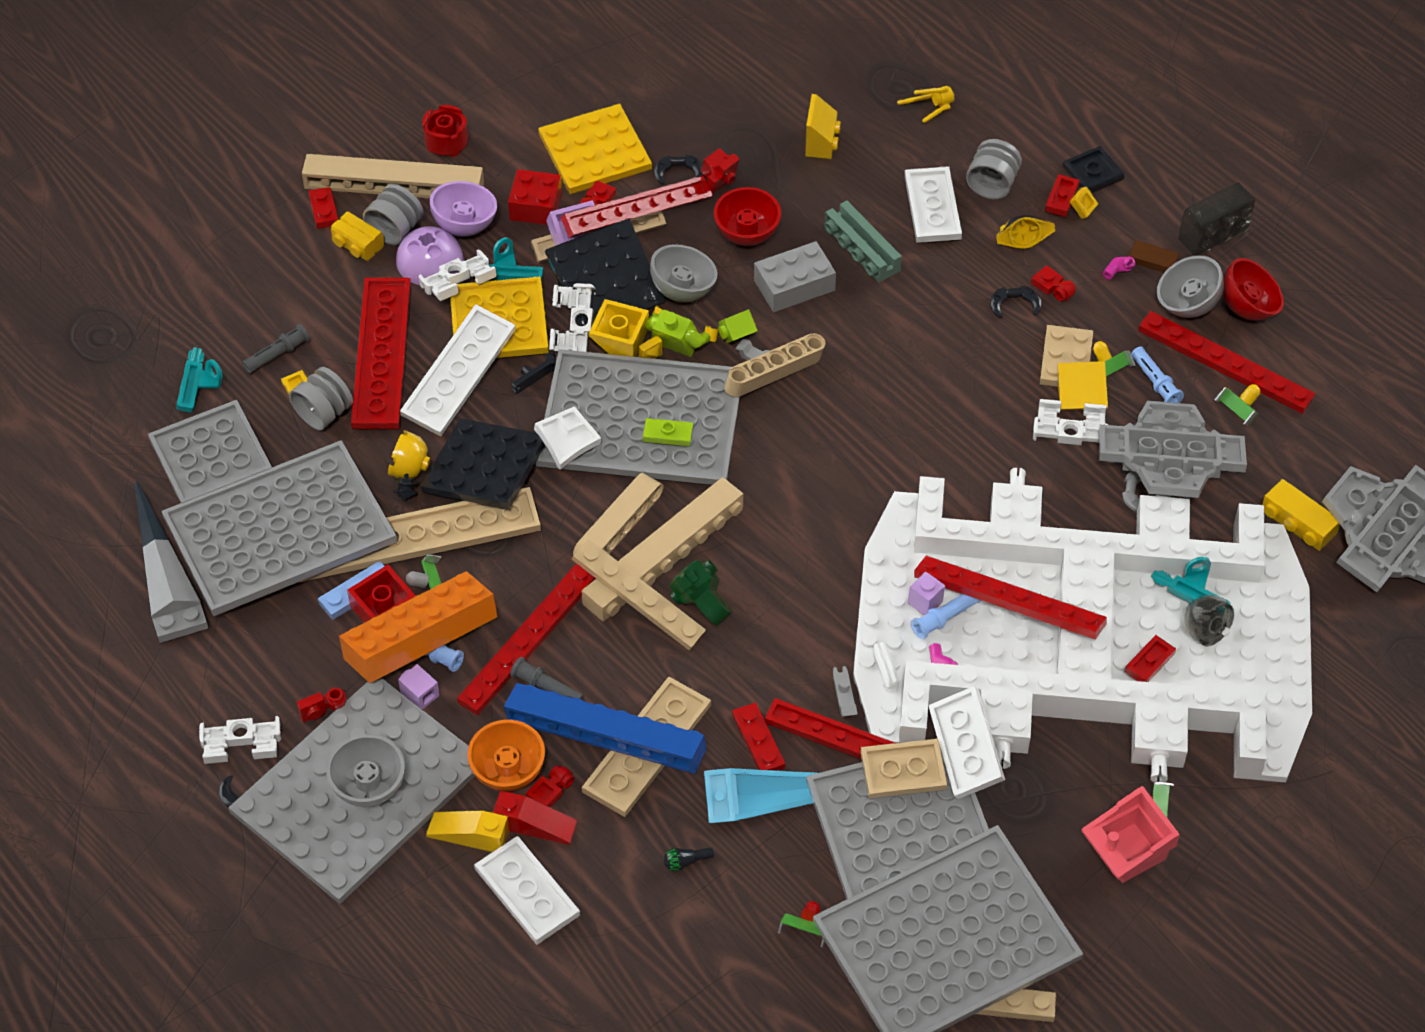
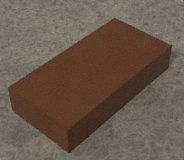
(1153, 256)

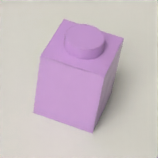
(926, 593)
(418, 686)

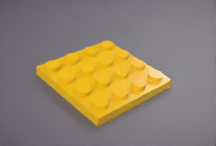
(595, 148)
(513, 300)

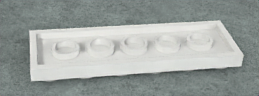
(457, 370)

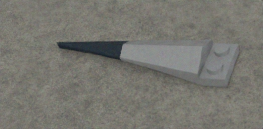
(172, 599)

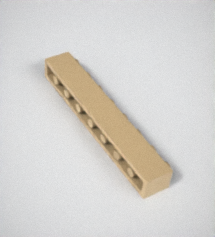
(373, 175)
(669, 544)

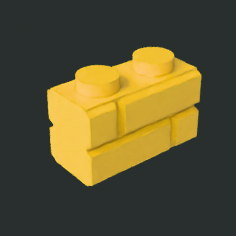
(357, 236)

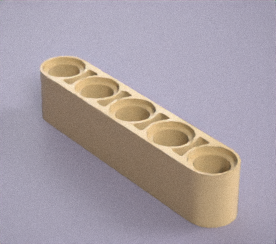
(774, 365)
(623, 513)

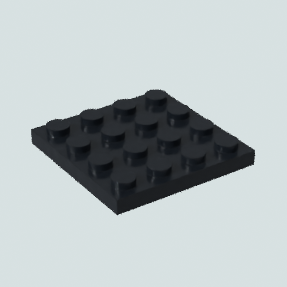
(611, 263)
(483, 464)

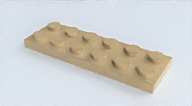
(624, 778)

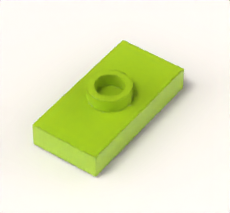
(668, 432)

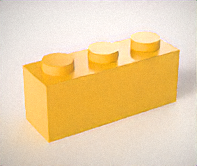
(1300, 514)

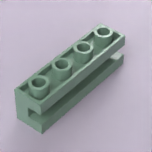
(863, 242)

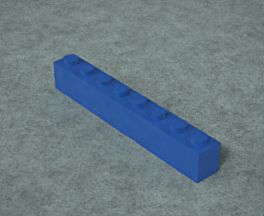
(606, 728)

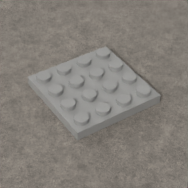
(209, 451)

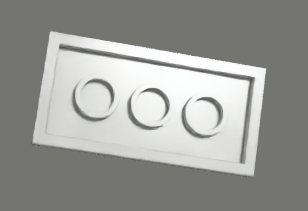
(933, 204)
(966, 742)
(527, 890)

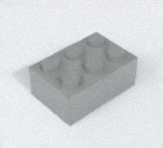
(794, 276)

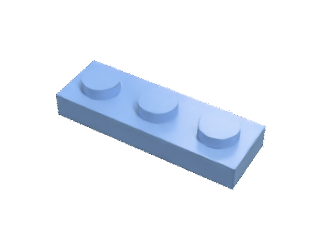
(336, 601)

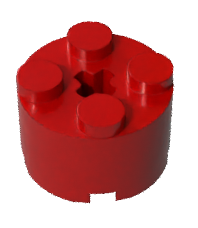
(445, 130)

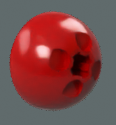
(747, 216)
(1251, 291)

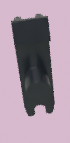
(531, 375)

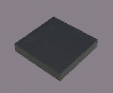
(1094, 169)

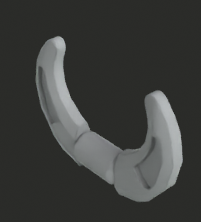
(1129, 495)

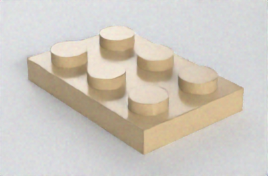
(1063, 346)
(903, 768)

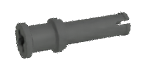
(285, 343)
(538, 678)

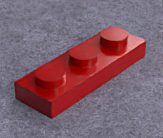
(758, 738)

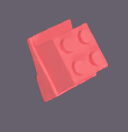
(1132, 835)

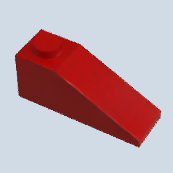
(534, 818)

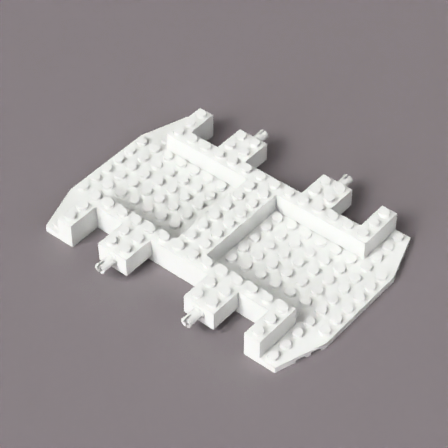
(1023, 667)

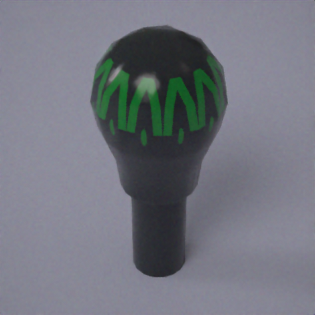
(678, 858)

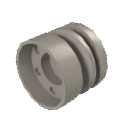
(993, 169)
(394, 213)
(321, 398)

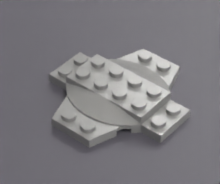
(1172, 449)
(1381, 525)

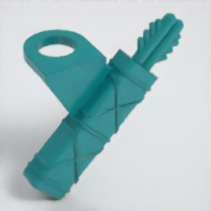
(506, 265)
(197, 378)
(1192, 585)

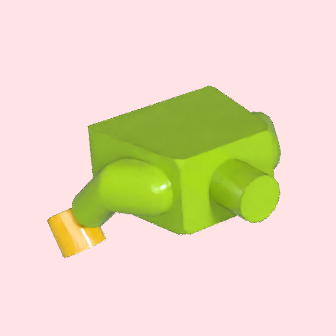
(678, 332)

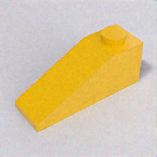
(470, 829)

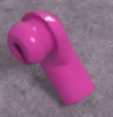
(1118, 264)
(937, 657)

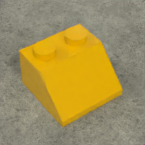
(821, 129)
(619, 328)

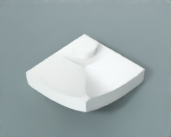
(567, 435)

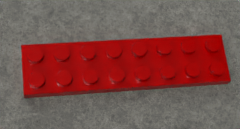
(381, 353)

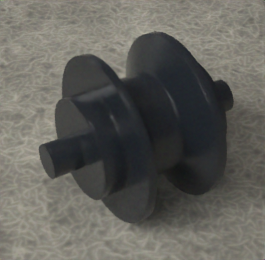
(405, 487)

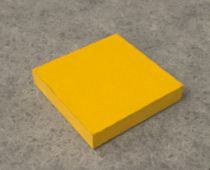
(1081, 384)

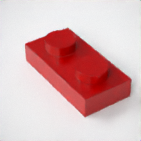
(1061, 194)
(323, 207)
(1150, 659)

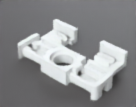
(445, 284)
(582, 301)
(1050, 429)
(263, 735)

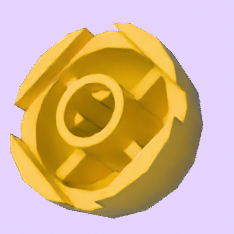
(409, 456)

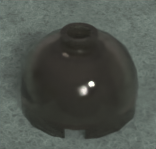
(1207, 619)

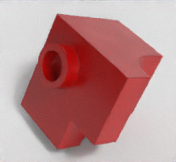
(720, 169)

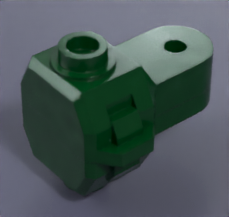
(698, 586)

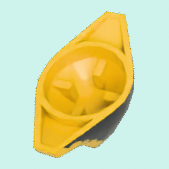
(1024, 231)

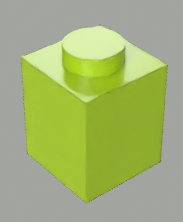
(737, 326)

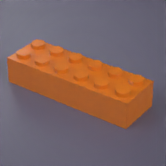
(418, 626)

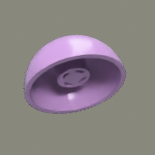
(462, 207)
(425, 251)

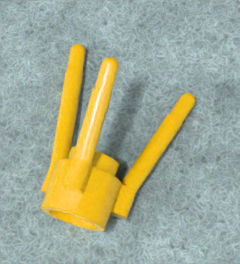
(940, 96)

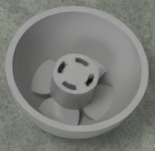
(682, 272)
(1191, 286)
(365, 770)

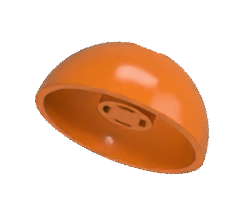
(506, 755)

